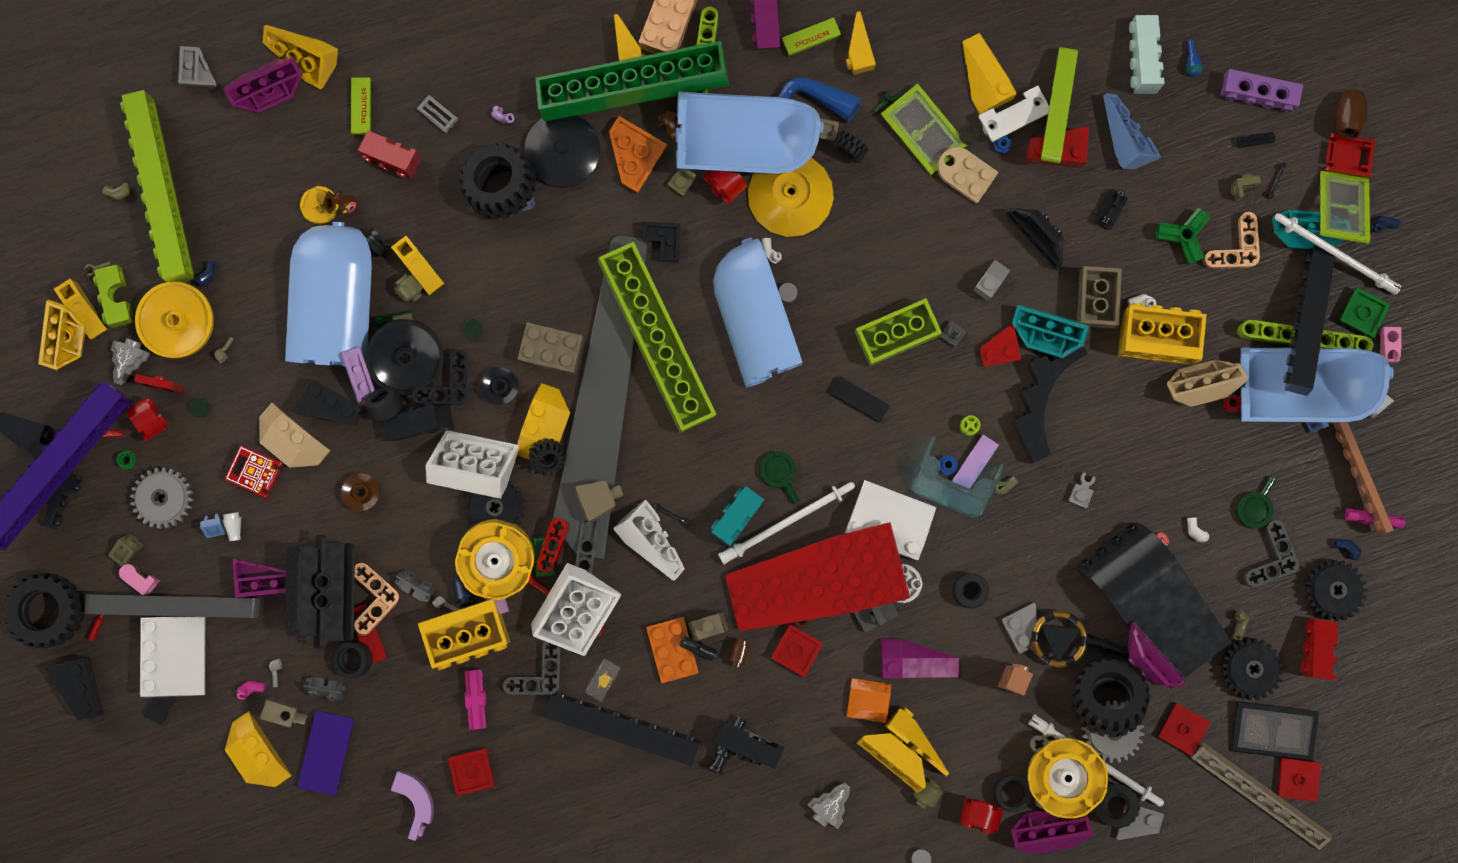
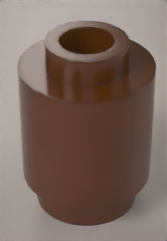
(739, 653)

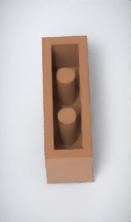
(1015, 679)

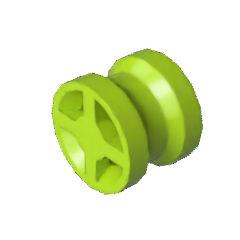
(969, 423)

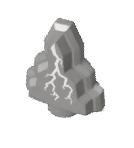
(127, 358)
(830, 806)

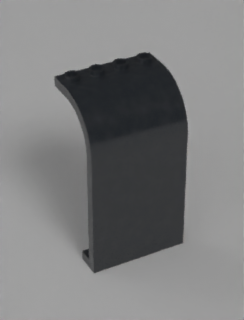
(1155, 593)

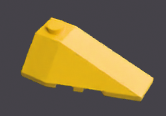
(312, 56)
(908, 731)

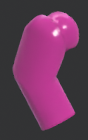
(249, 687)

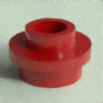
(1228, 407)

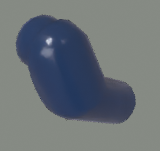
(1384, 221)
(207, 276)
(1350, 546)

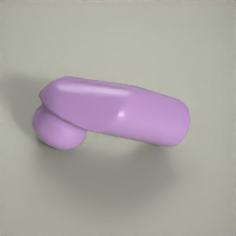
(503, 118)

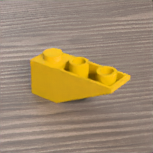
(417, 265)
(77, 302)

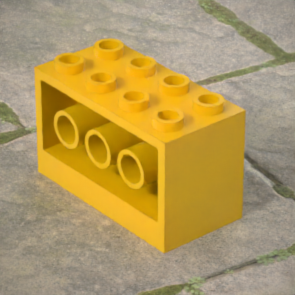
(1160, 346)
(453, 627)

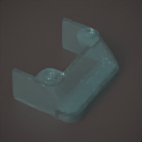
(948, 493)

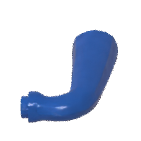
(836, 100)

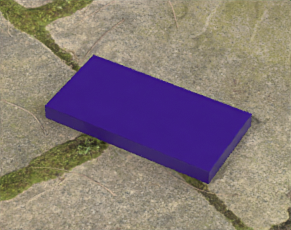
(326, 753)

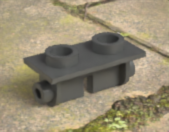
(407, 580)
(332, 692)

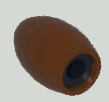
(1351, 114)

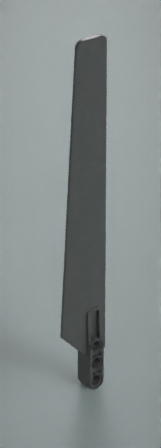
(598, 419)

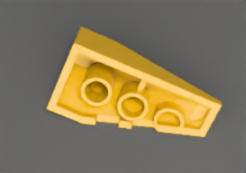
(987, 79)

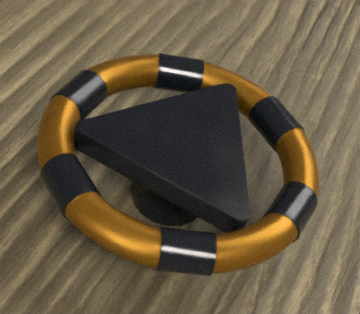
(1059, 639)

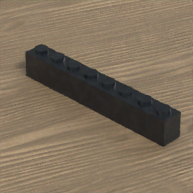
(1310, 321)
(620, 729)

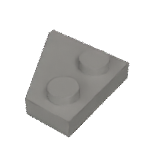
(1146, 823)

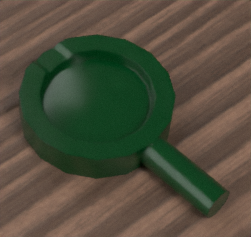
(778, 471)
(1255, 508)

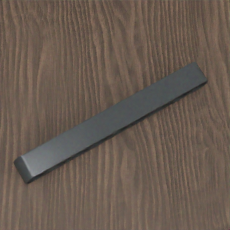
(172, 606)

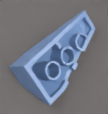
(1129, 143)

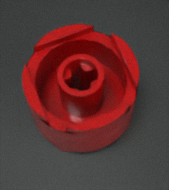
(726, 184)
(146, 419)
(982, 815)

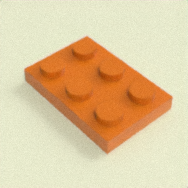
(671, 659)

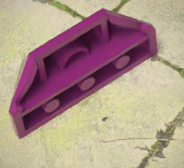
(265, 85)
(1151, 660)
(1043, 832)

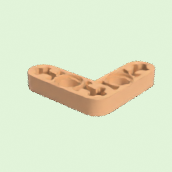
(1244, 250)
(380, 601)

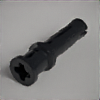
(722, 757)

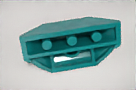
(1309, 221)
(1049, 331)

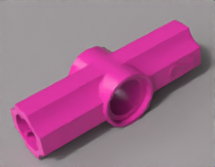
(475, 699)

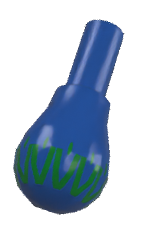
(1194, 65)

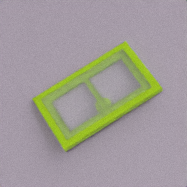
(922, 127)
(1344, 207)

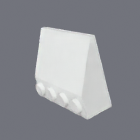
(471, 464)
(908, 517)
(574, 610)
(172, 656)

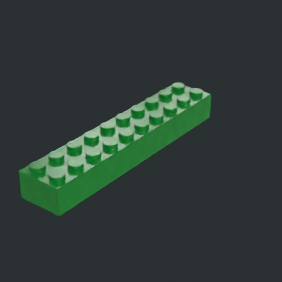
(631, 81)

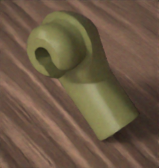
(117, 193)
(1004, 486)
(1242, 621)

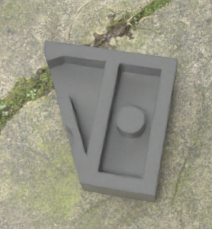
(193, 68)
(1020, 627)

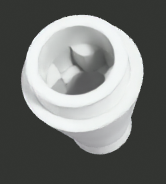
(232, 525)

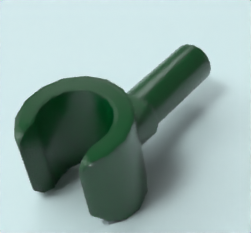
(887, 100)

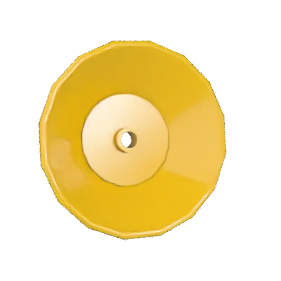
(794, 213)

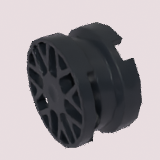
(377, 246)

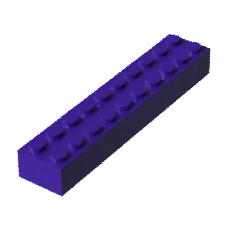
(59, 459)

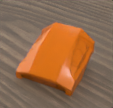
(869, 700)

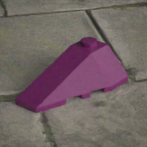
(912, 660)

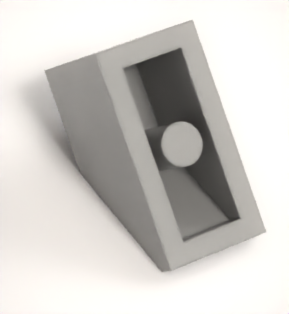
(991, 280)

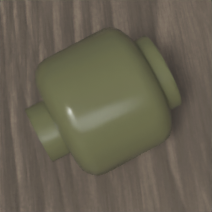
(408, 288)
(929, 795)

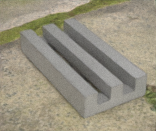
(449, 124)

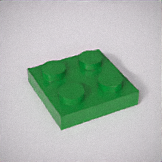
(1364, 312)

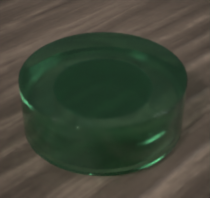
(472, 328)
(200, 407)

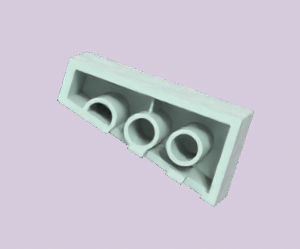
(1146, 54)

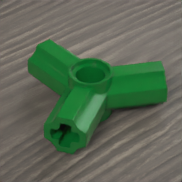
(1190, 246)

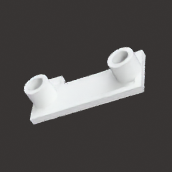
(1014, 116)

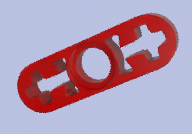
(553, 560)

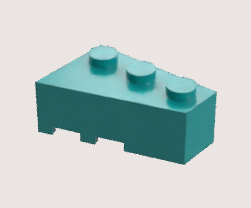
(736, 515)

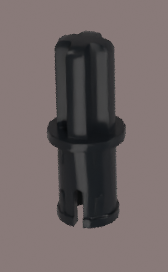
(698, 648)

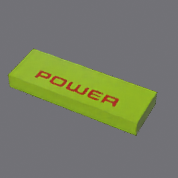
(811, 36)
(360, 106)

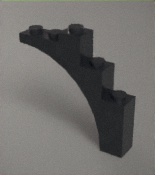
(1031, 426)
(33, 439)

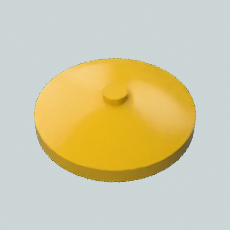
(174, 320)

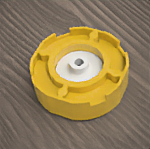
(495, 578)
(1086, 783)

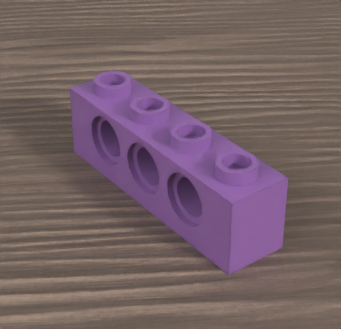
(1290, 91)

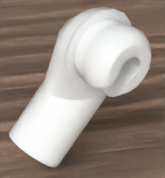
(772, 256)

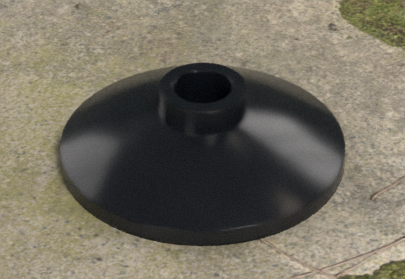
(497, 376)

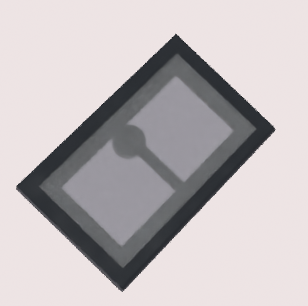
(1275, 731)

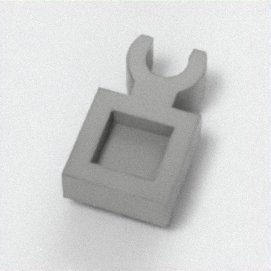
(1081, 493)

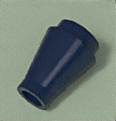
(462, 595)

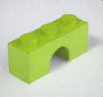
(108, 281)

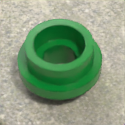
(120, 459)

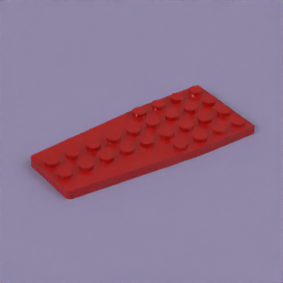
(820, 580)

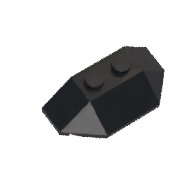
(1040, 233)

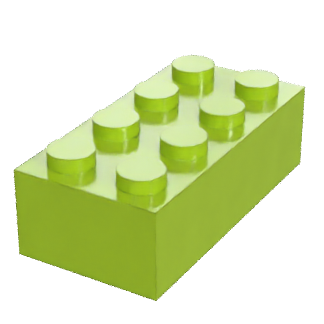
(898, 332)

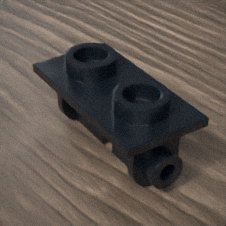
(1111, 208)

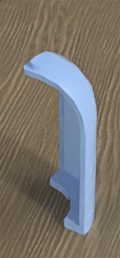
(744, 133)
(328, 295)
(754, 314)
(1345, 388)

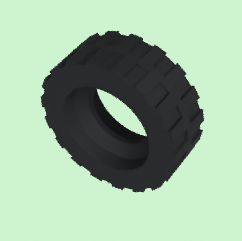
(1132, 807)

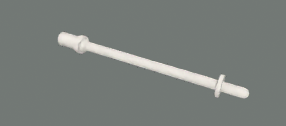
(1381, 280)
(738, 549)
(1048, 730)

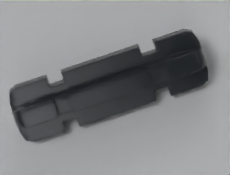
(1258, 139)

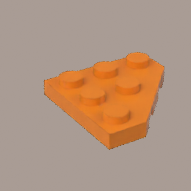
(634, 153)

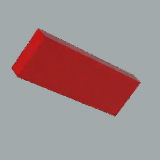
(372, 639)

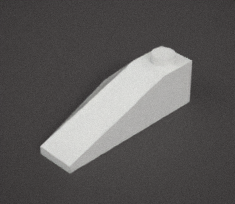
(645, 536)

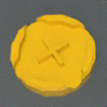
(313, 205)

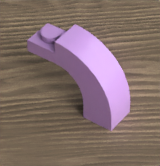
(421, 798)

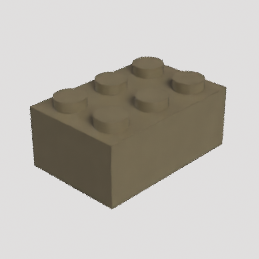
(1099, 297)
(550, 348)

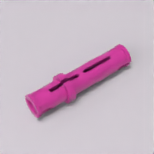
(1367, 518)

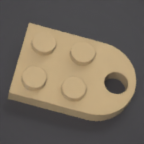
(967, 174)

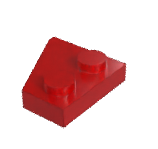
(1001, 348)

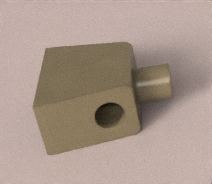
(597, 499)
(708, 626)
(273, 713)

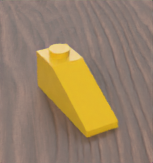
(626, 43)
(860, 54)

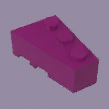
(766, 23)
(257, 579)

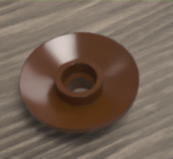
(350, 491)

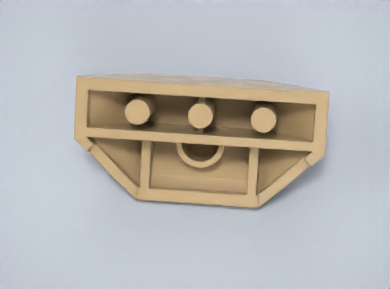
(1206, 382)
(289, 440)

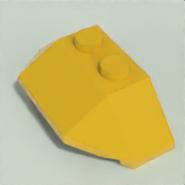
(61, 336)
(544, 420)
(254, 753)
(896, 757)

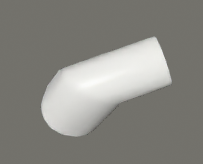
(1144, 299)
(1195, 532)

